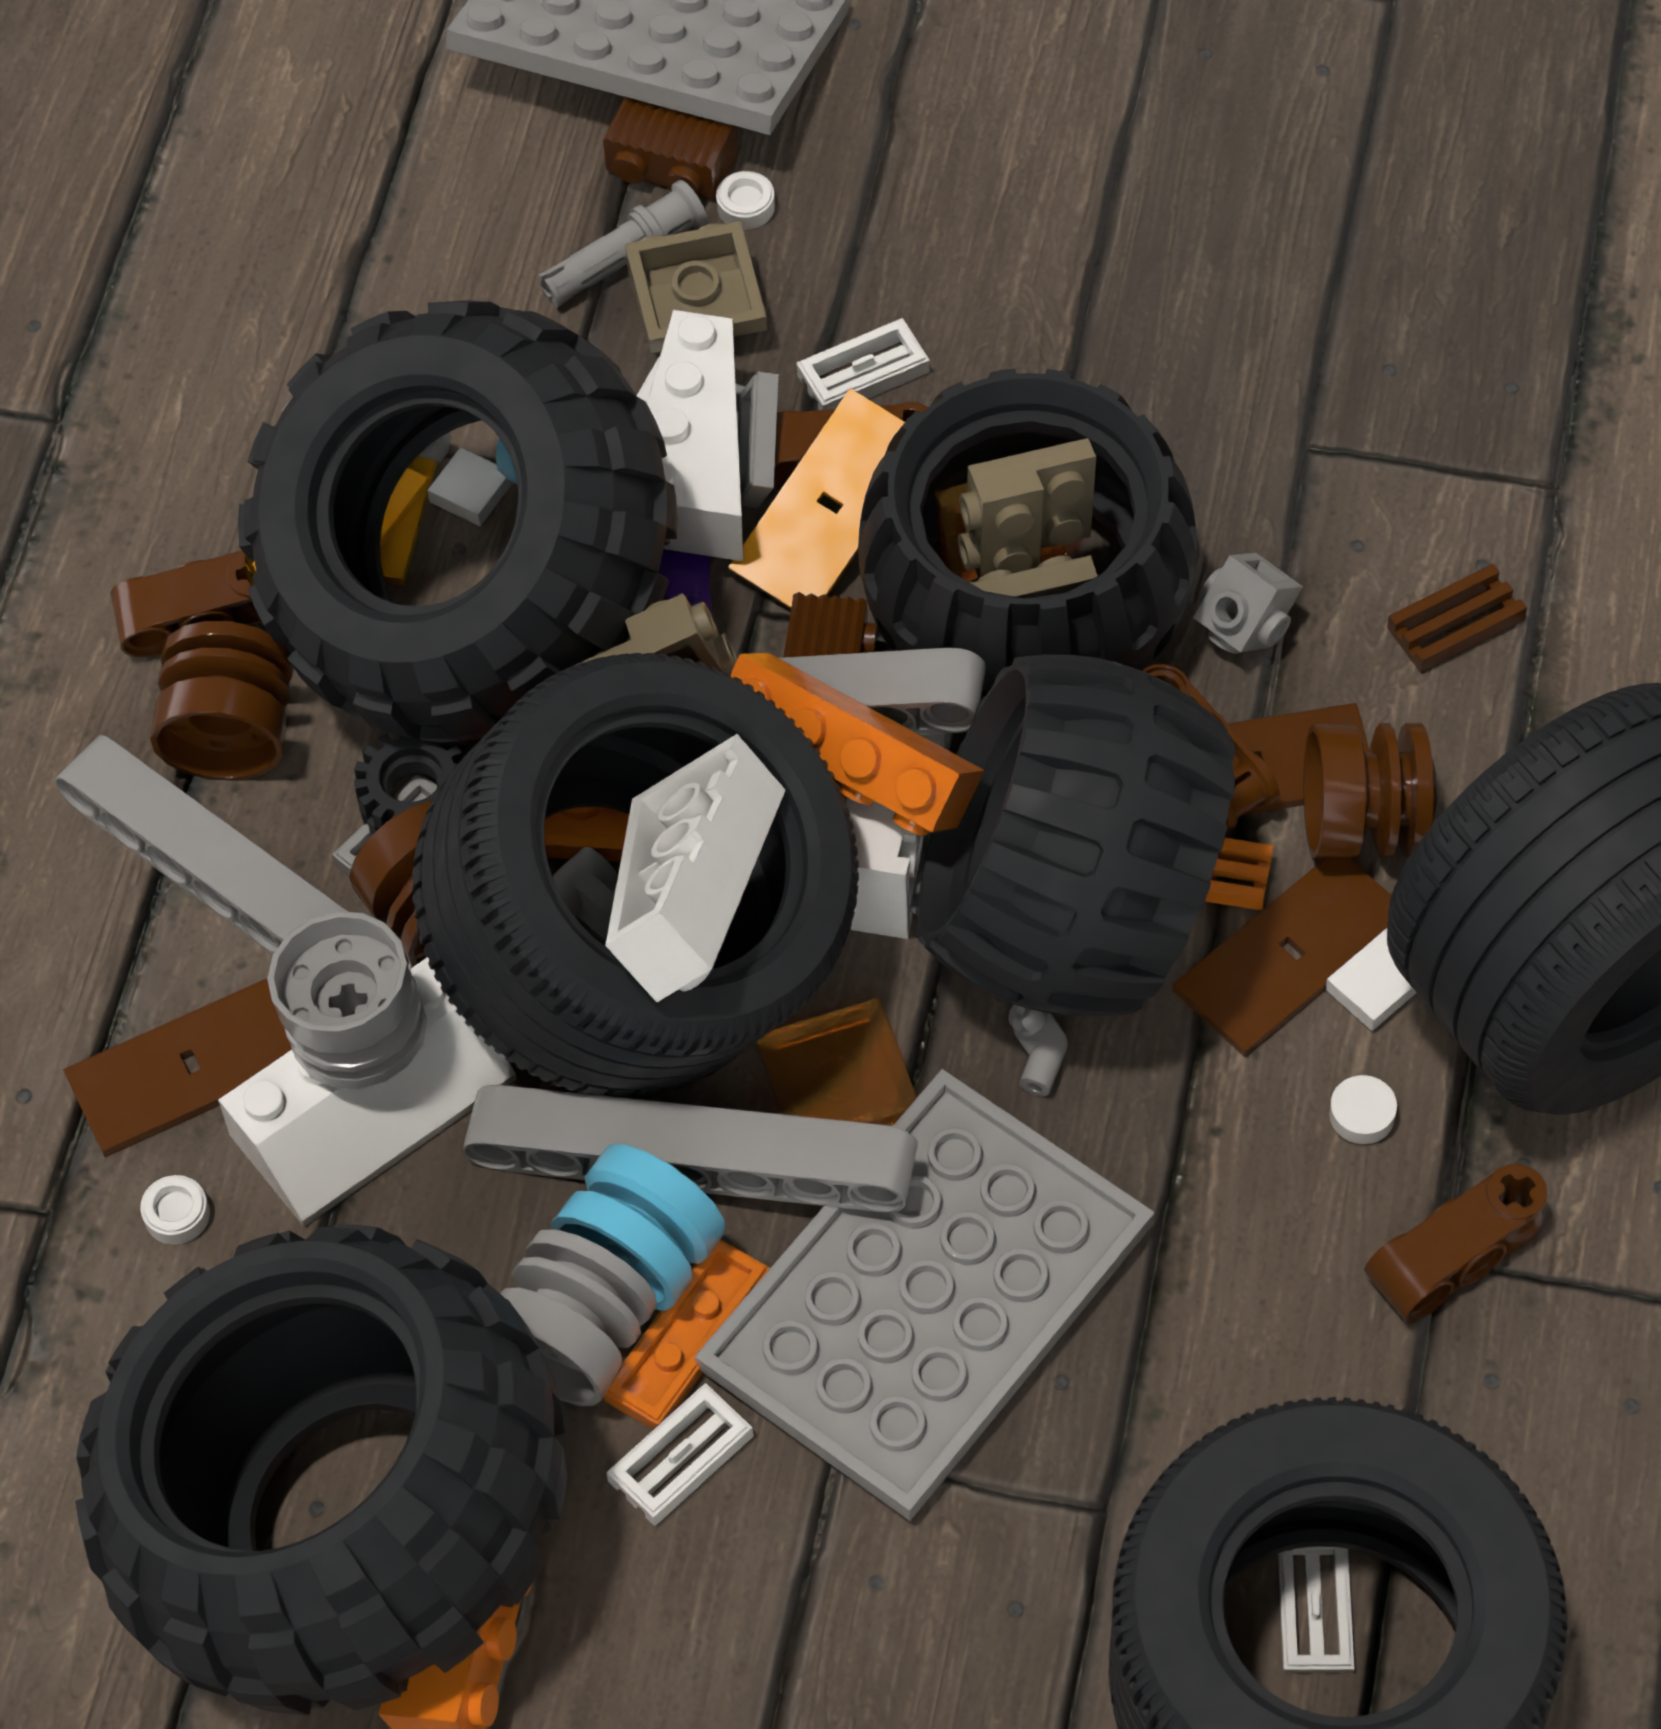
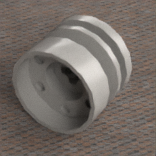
(347, 999)
(579, 1310)

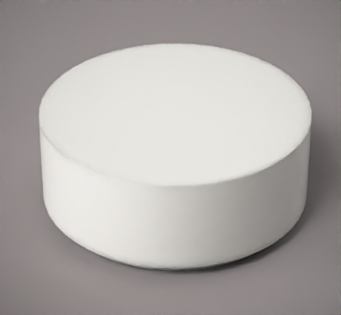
(745, 198)
(1363, 1109)
(175, 1209)

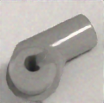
(1044, 1044)

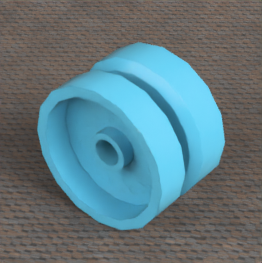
(645, 1217)

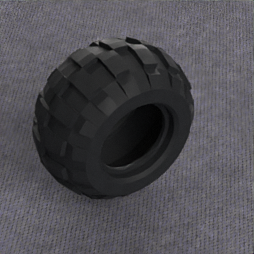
(579, 547)
(247, 1372)

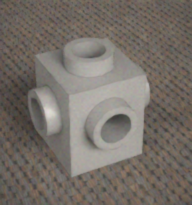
(1247, 603)

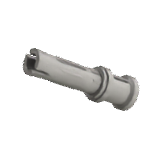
(667, 216)

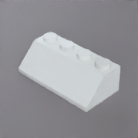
(330, 1141)

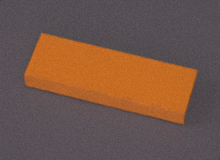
(663, 1362)

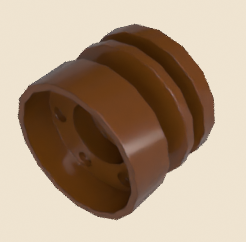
(222, 701)
(1377, 790)
(384, 877)

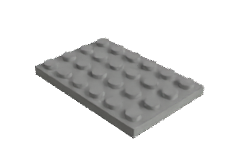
(693, 56)
(917, 1325)

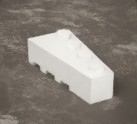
(698, 422)
(688, 865)
(887, 865)

